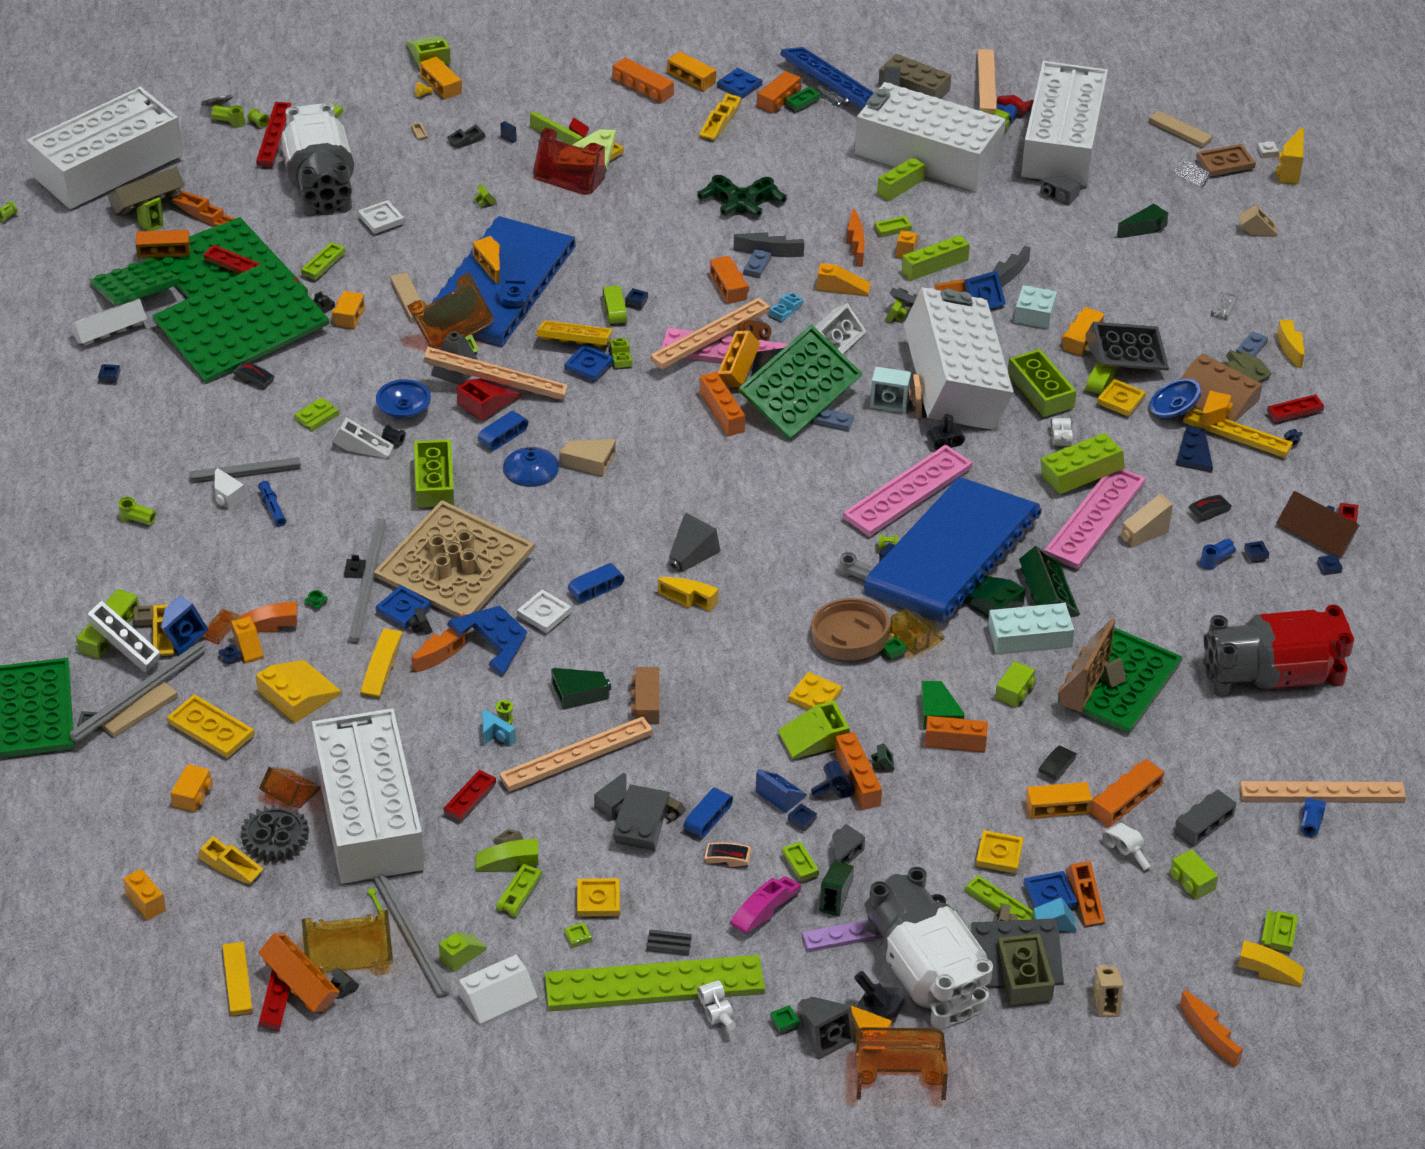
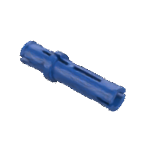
(270, 498)

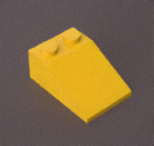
(1291, 159)

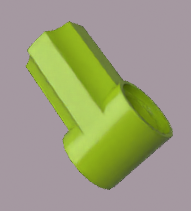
(234, 115)
(131, 511)

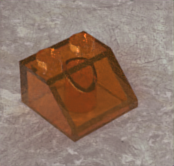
(288, 787)

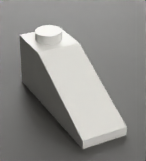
(360, 440)

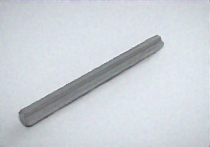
(247, 469)

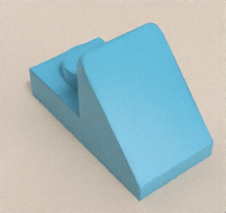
(497, 728)

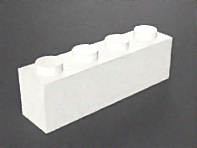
(108, 321)
(123, 636)

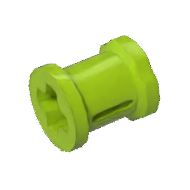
(257, 117)
(8, 210)
(893, 539)
(506, 711)

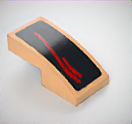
(732, 853)

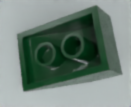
(995, 594)

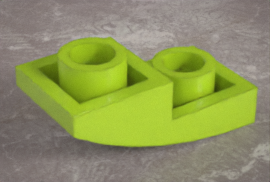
(621, 352)

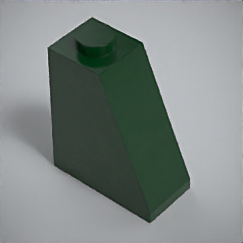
(579, 686)
(835, 888)

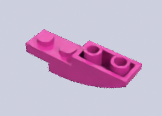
(762, 903)

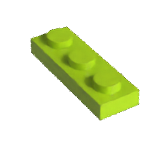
(323, 261)

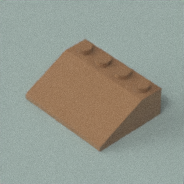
(1220, 378)
(1087, 669)

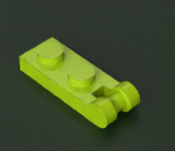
(519, 890)

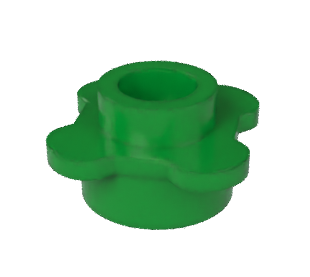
(316, 599)

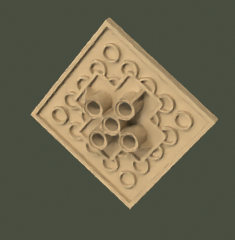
(454, 559)

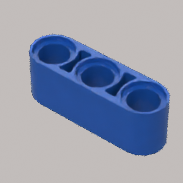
(503, 430)
(596, 583)
(708, 812)

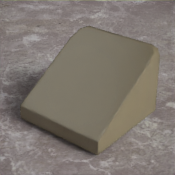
(1114, 673)
(507, 836)

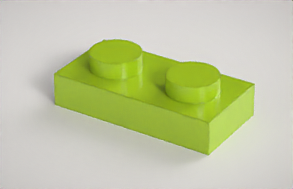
(800, 861)

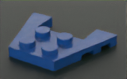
(495, 627)

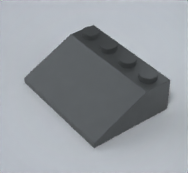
(1127, 345)
(988, 933)

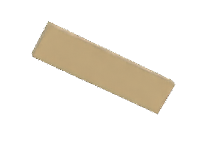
(1180, 129)
(405, 291)
(140, 709)

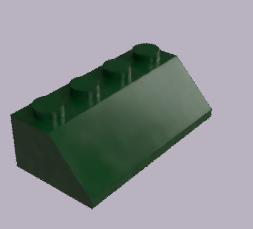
(1047, 580)

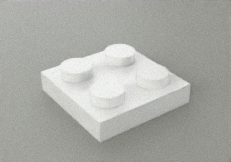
(381, 216)
(544, 611)

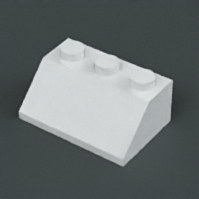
(841, 327)
(497, 990)

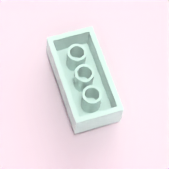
(1030, 628)

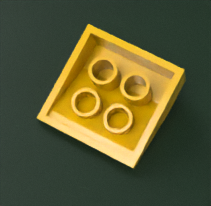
(295, 688)

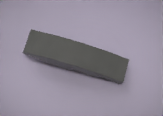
(775, 245)
(1013, 266)

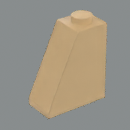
(588, 455)
(1148, 522)

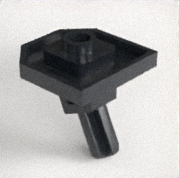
(879, 999)

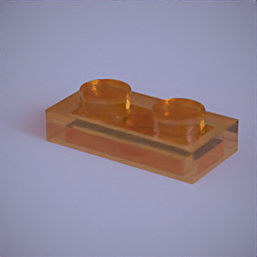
(220, 626)

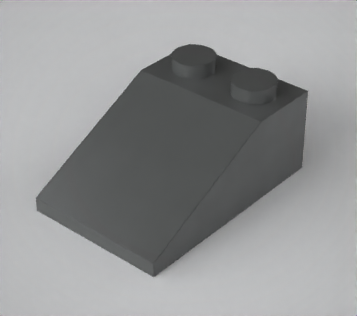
(641, 817)

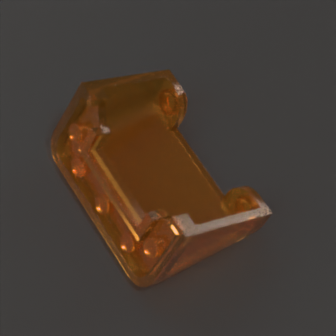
(458, 311)

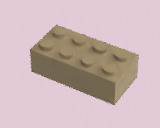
(919, 77)
(137, 193)

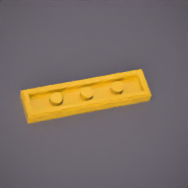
(237, 978)

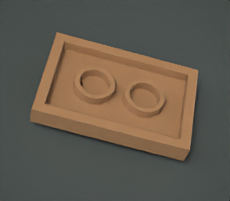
(1225, 160)

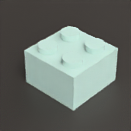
(1035, 307)
(890, 389)

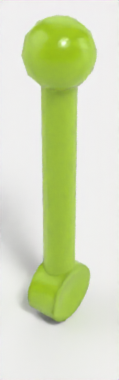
(372, 893)

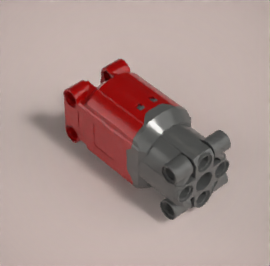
(1279, 650)

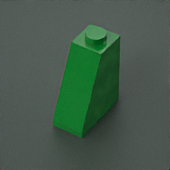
(938, 702)

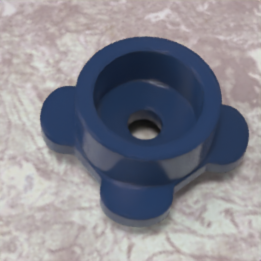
(1293, 436)
(230, 654)

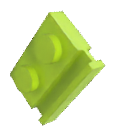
(316, 414)
(1279, 930)

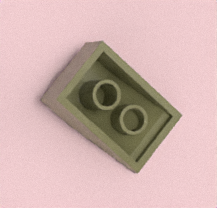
(1025, 969)

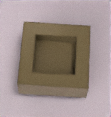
(143, 615)

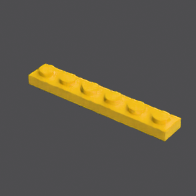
(1242, 434)

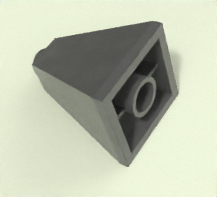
(455, 344)
(693, 543)
(826, 1024)

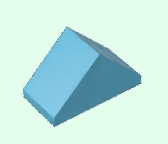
(1059, 910)

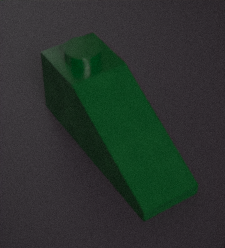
(1143, 222)

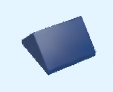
(778, 790)

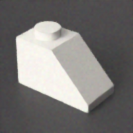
(228, 490)

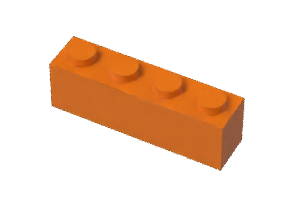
(643, 80)
(722, 403)
(854, 761)
(1127, 792)
(298, 972)

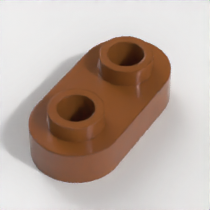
(756, 329)

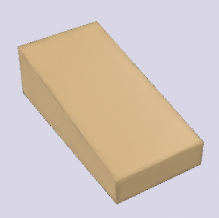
(419, 131)

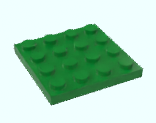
(134, 281)

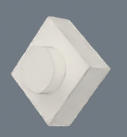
(1267, 149)

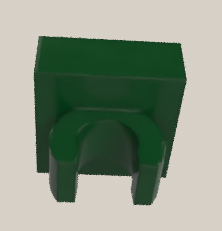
(883, 758)

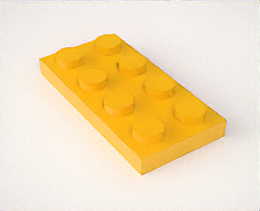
(574, 332)
(210, 726)

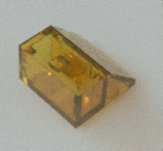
(914, 631)

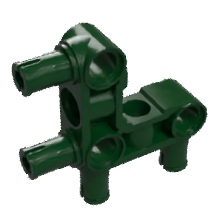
(740, 198)

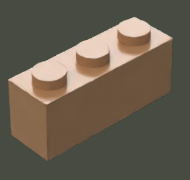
(646, 694)

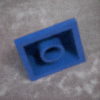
(182, 624)

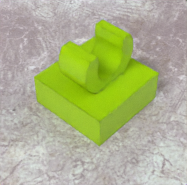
(484, 196)
(896, 311)

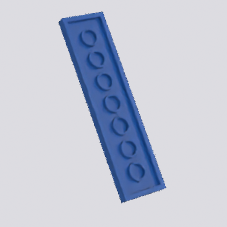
(828, 75)

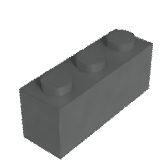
(1205, 818)

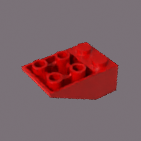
(484, 397)

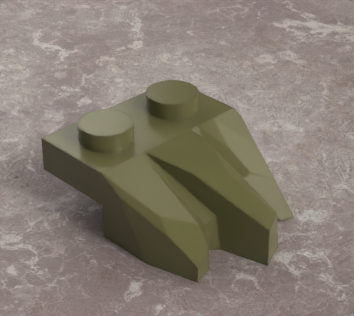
(1247, 365)

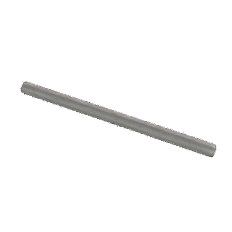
(367, 580)
(137, 692)
(411, 935)

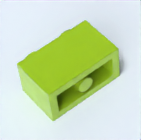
(1015, 684)
(1193, 874)

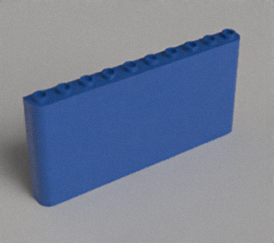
(525, 254)
(951, 549)

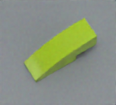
(508, 856)

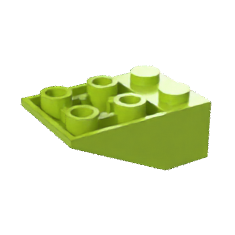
(428, 48)
(814, 730)

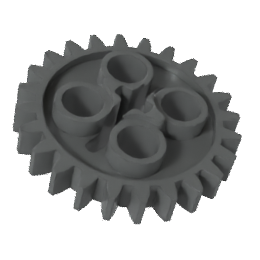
(260, 829)

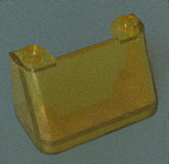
(349, 942)

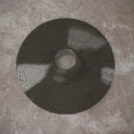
(218, 101)

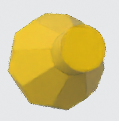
(421, 90)

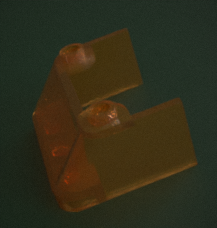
(900, 1051)

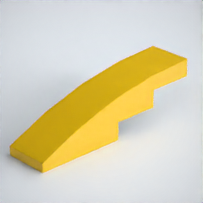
(720, 117)
(381, 663)

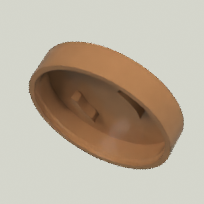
(850, 629)

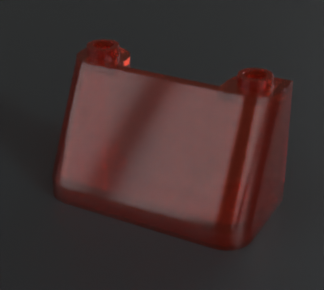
(569, 165)

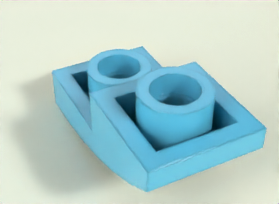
(787, 306)

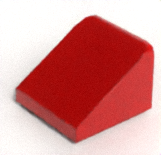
(578, 127)
(1349, 511)

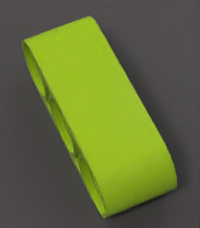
(614, 304)
(1100, 378)

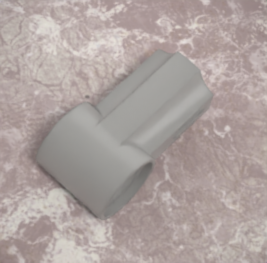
(850, 566)

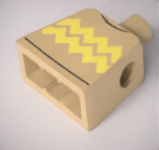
(1108, 980)

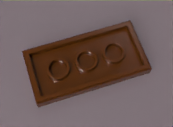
(1317, 524)

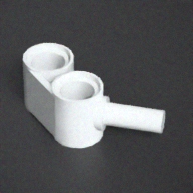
(1061, 432)
(1127, 841)
(716, 1009)

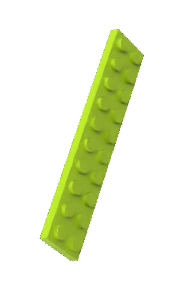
(651, 982)

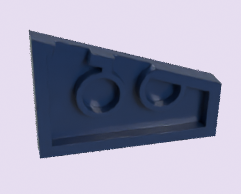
(1195, 450)

